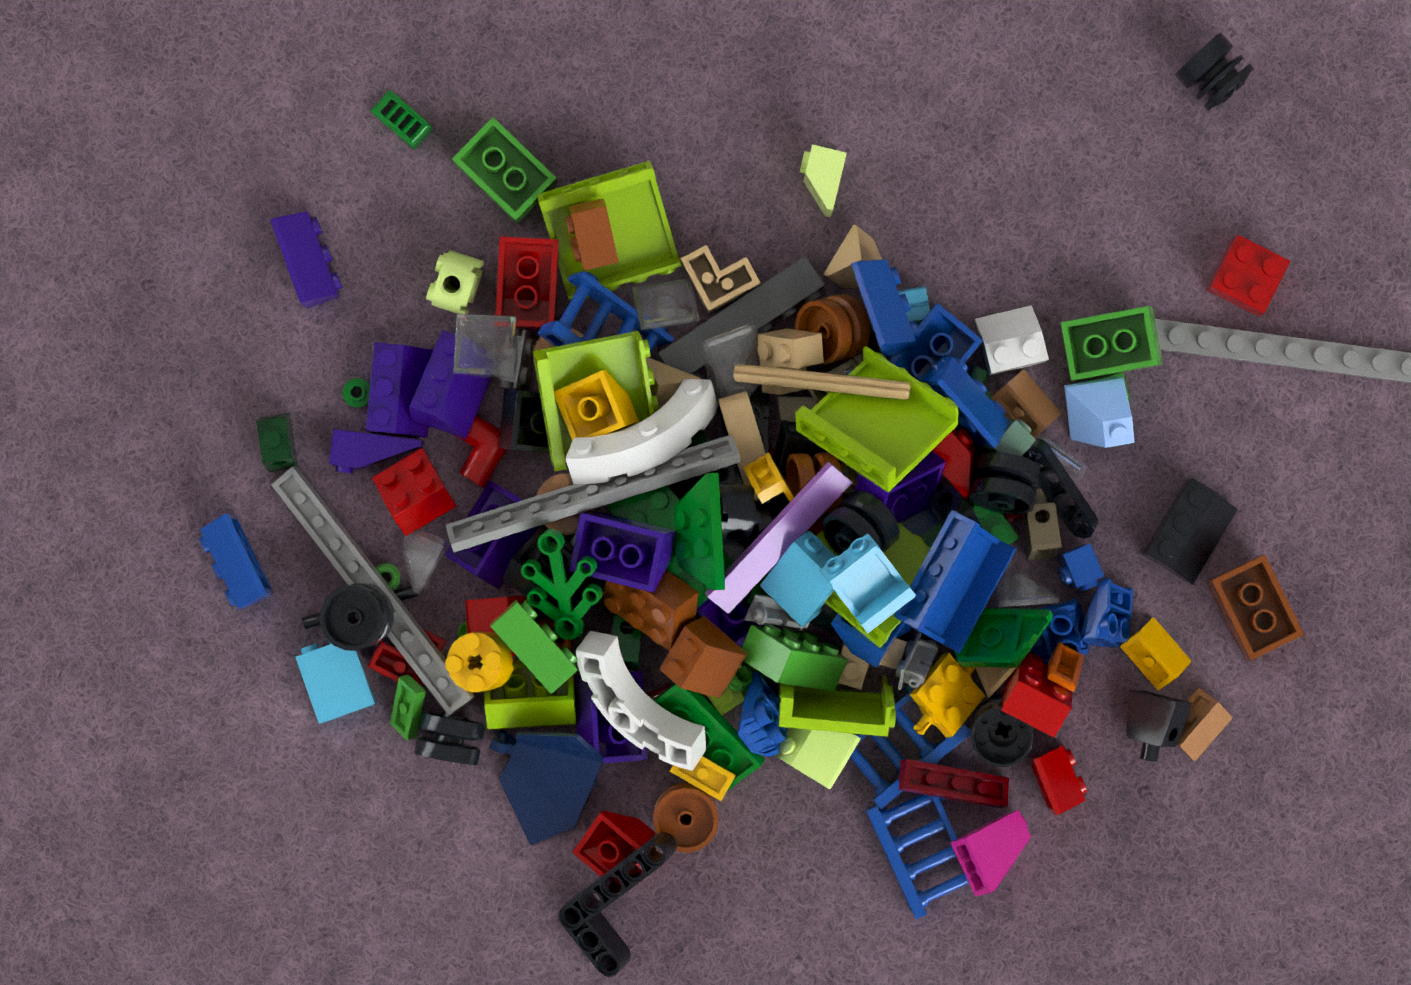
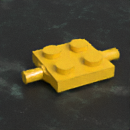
(946, 696)

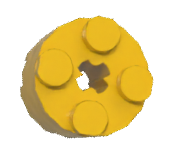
(464, 665)

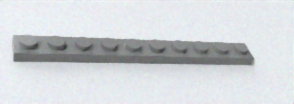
(1284, 351)
(583, 497)
(357, 568)

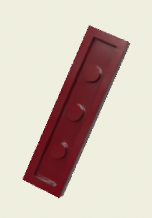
(953, 783)

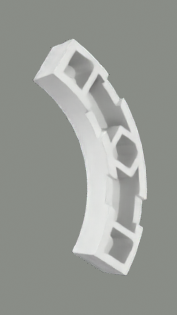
(647, 442)
(632, 709)

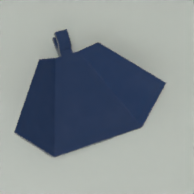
(547, 779)

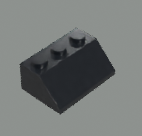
(1190, 530)
(531, 551)

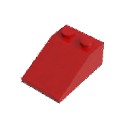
(527, 280)

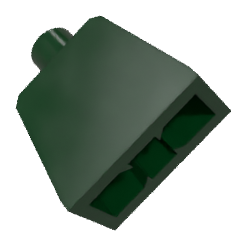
(277, 442)
(628, 644)

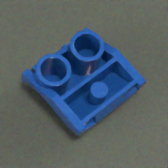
(1108, 616)
(1063, 628)
(760, 719)

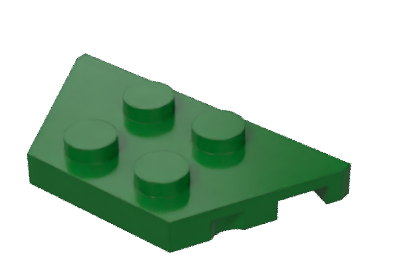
(700, 533)
(1003, 637)

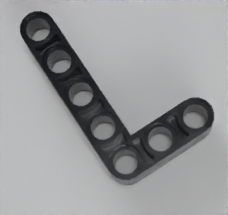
(608, 890)

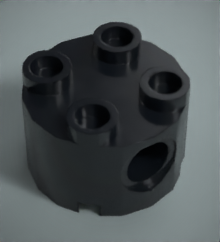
(738, 512)

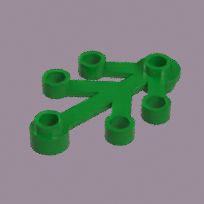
(560, 588)

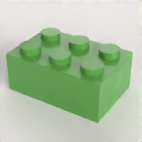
(504, 170)
(1111, 343)
(535, 645)
(793, 657)

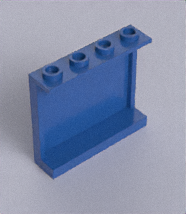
(955, 581)

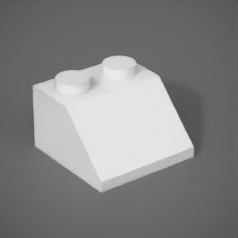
(1011, 340)

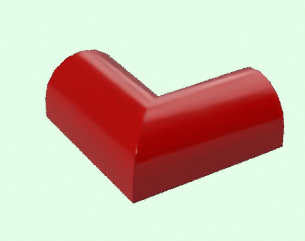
(485, 453)
(391, 663)

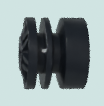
(1214, 72)
(995, 744)

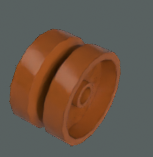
(842, 325)
(802, 469)
(686, 799)

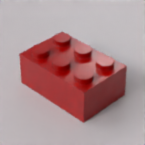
(1035, 698)

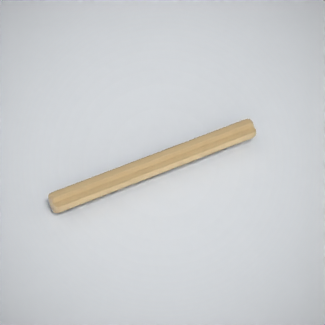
(821, 381)

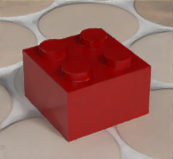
(1248, 275)
(413, 492)

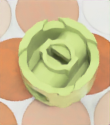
(465, 269)

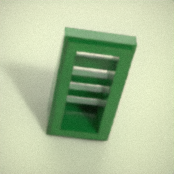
(421, 133)

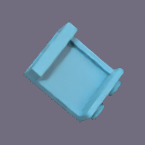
(797, 579)
(867, 582)
(334, 681)

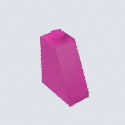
(991, 850)

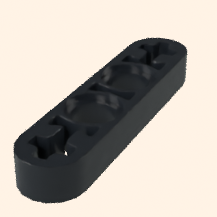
(1065, 487)

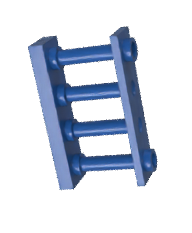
(560, 333)
(929, 751)
(893, 846)

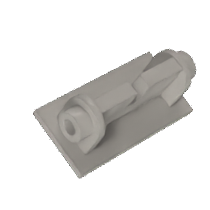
(525, 349)
(766, 610)
(911, 669)

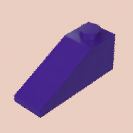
(363, 450)

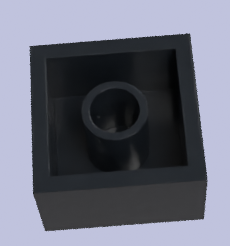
(522, 422)

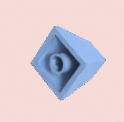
(1099, 412)

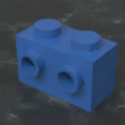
(1079, 568)

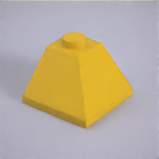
(595, 406)

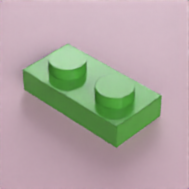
(407, 707)

